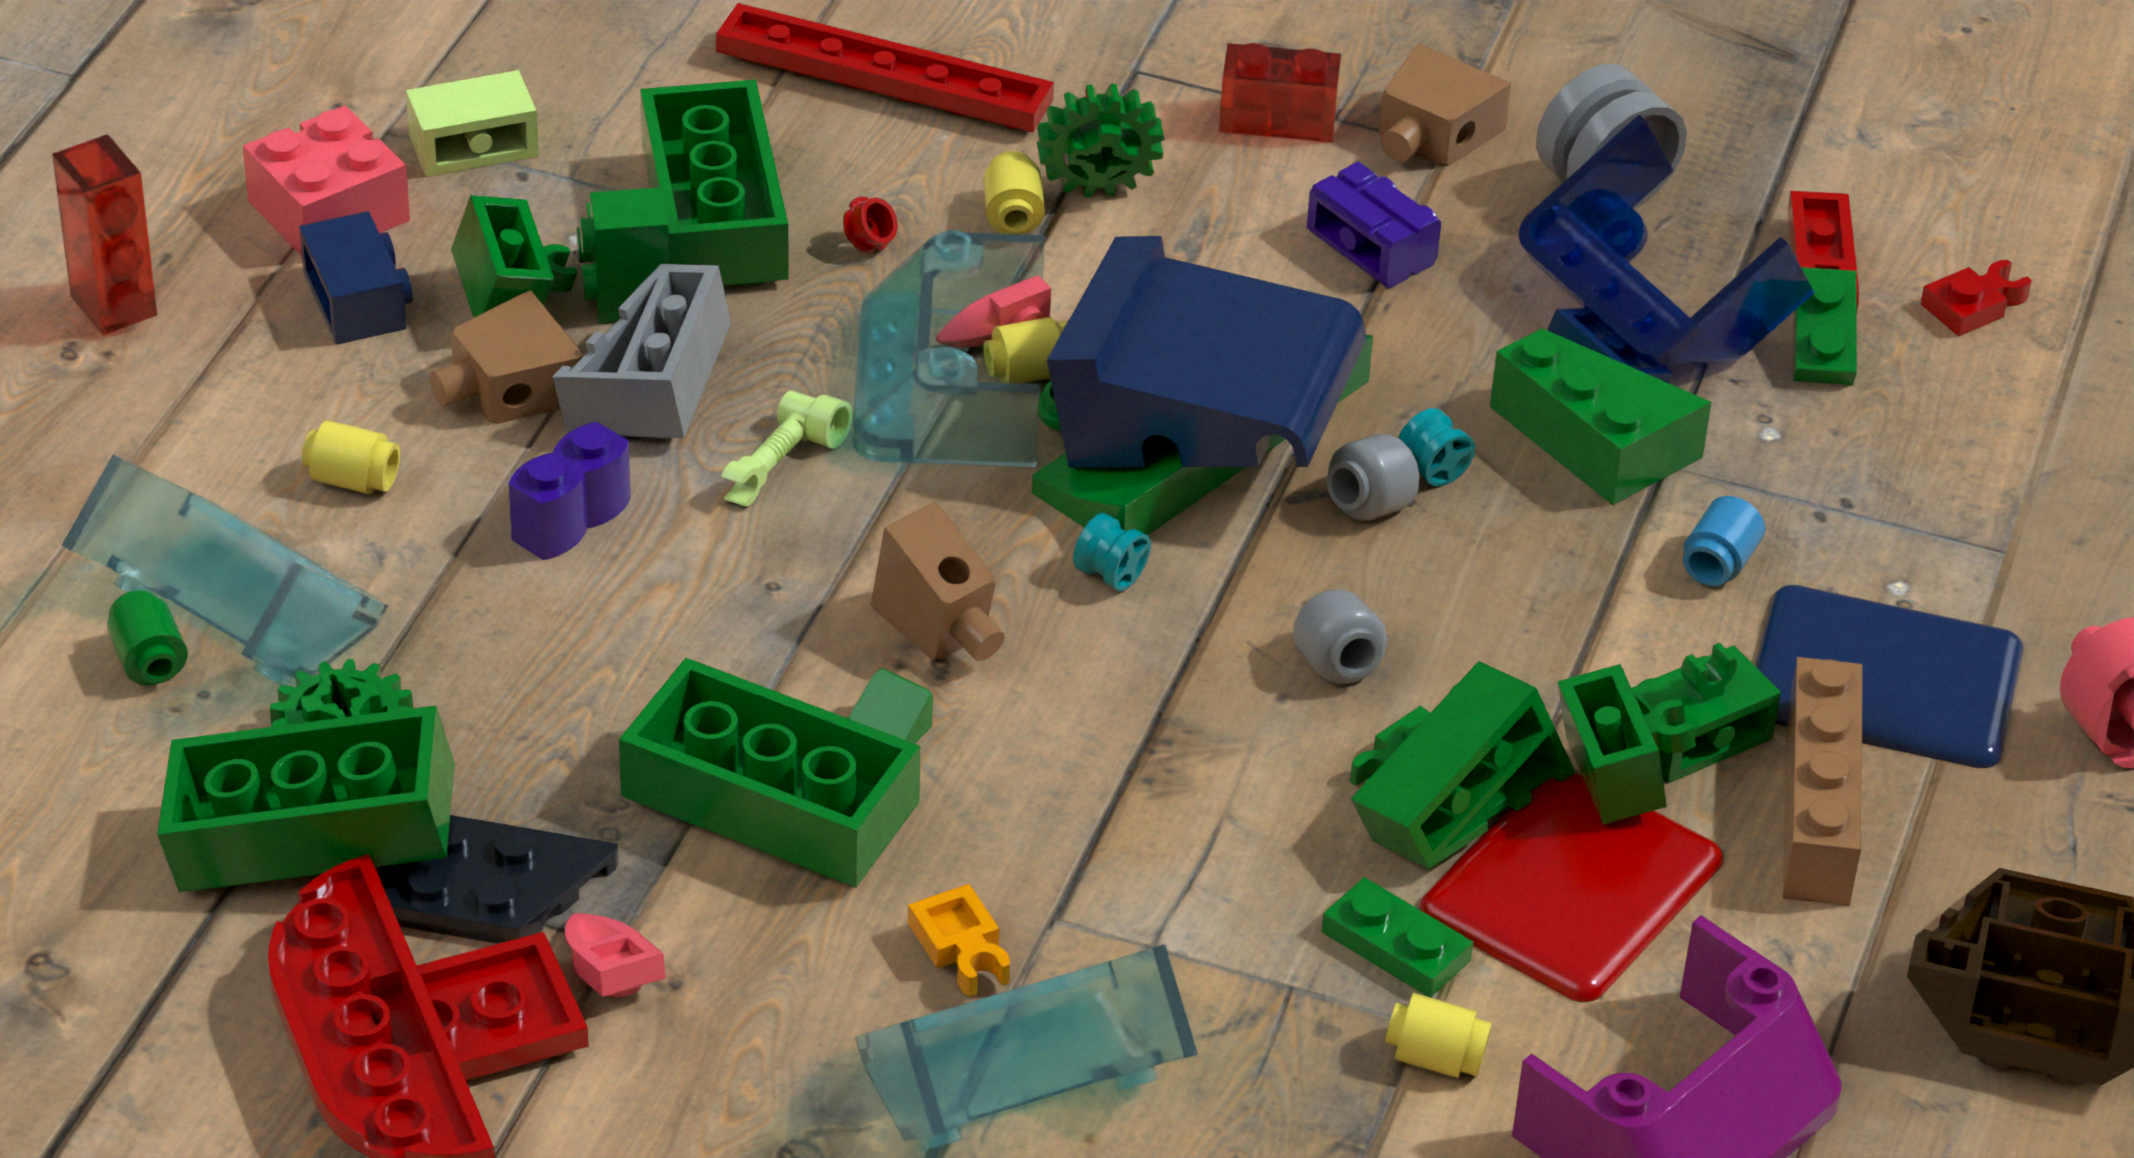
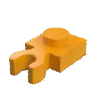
(960, 931)

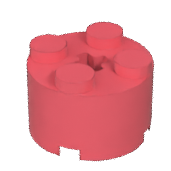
(2100, 688)

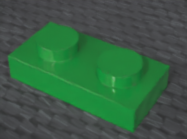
(1826, 329)
(1397, 937)

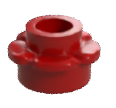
(870, 224)

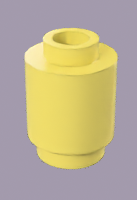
(1013, 193)
(1021, 350)
(351, 457)
(1438, 1036)

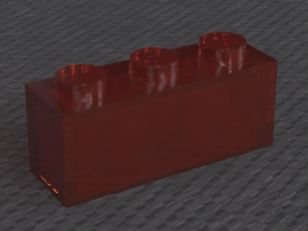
(105, 234)

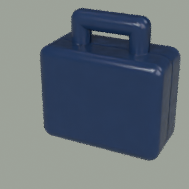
(1926, 678)

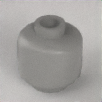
(1373, 477)
(1340, 636)

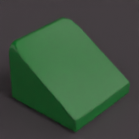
(895, 706)

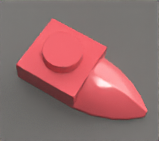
(1010, 305)
(612, 955)

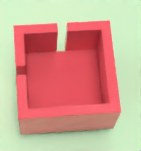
(325, 174)

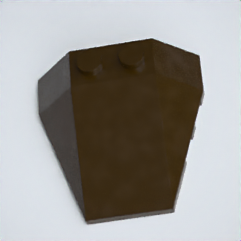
(2034, 976)

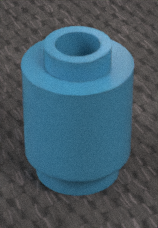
(1723, 541)

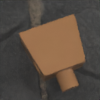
(1440, 108)
(507, 361)
(935, 587)

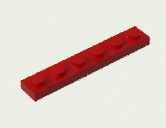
(885, 67)

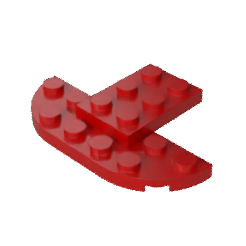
(398, 1039)

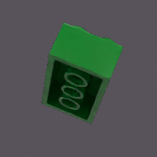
(717, 179)
(770, 771)
(306, 798)

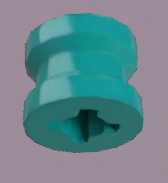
(1437, 447)
(1111, 551)

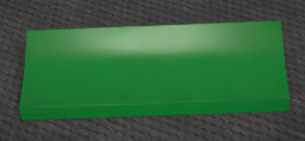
(1149, 494)

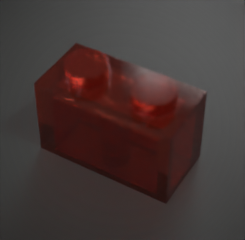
(1279, 92)

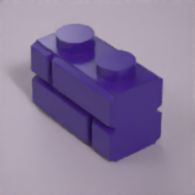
(1374, 224)

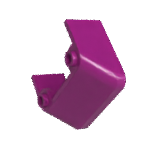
(1745, 1101)

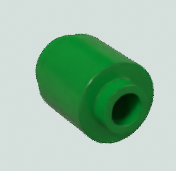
(146, 638)

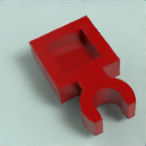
(1972, 301)

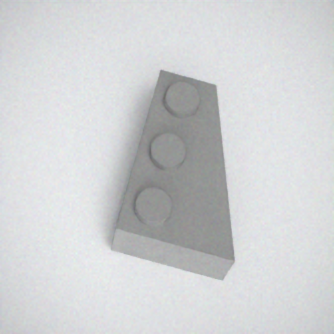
(653, 360)

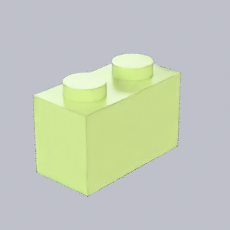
(472, 123)

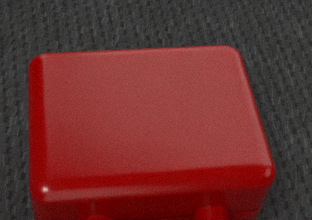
(1572, 894)

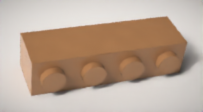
(1823, 782)

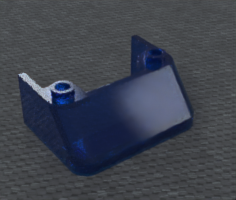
(1591, 233)

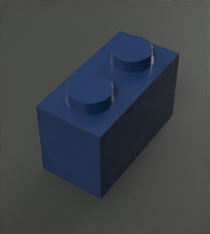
(354, 277)

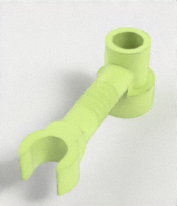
(800, 417)

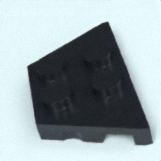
(495, 880)

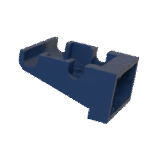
(1197, 361)

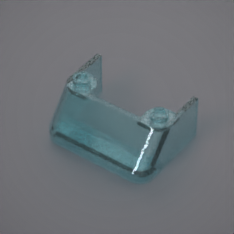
(927, 400)
(222, 571)
(1029, 1045)

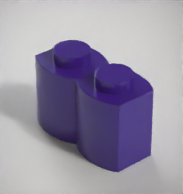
(569, 490)

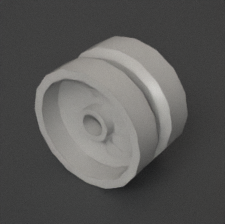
(1595, 110)

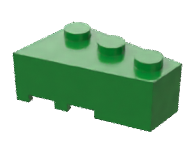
(1598, 414)
(1461, 767)

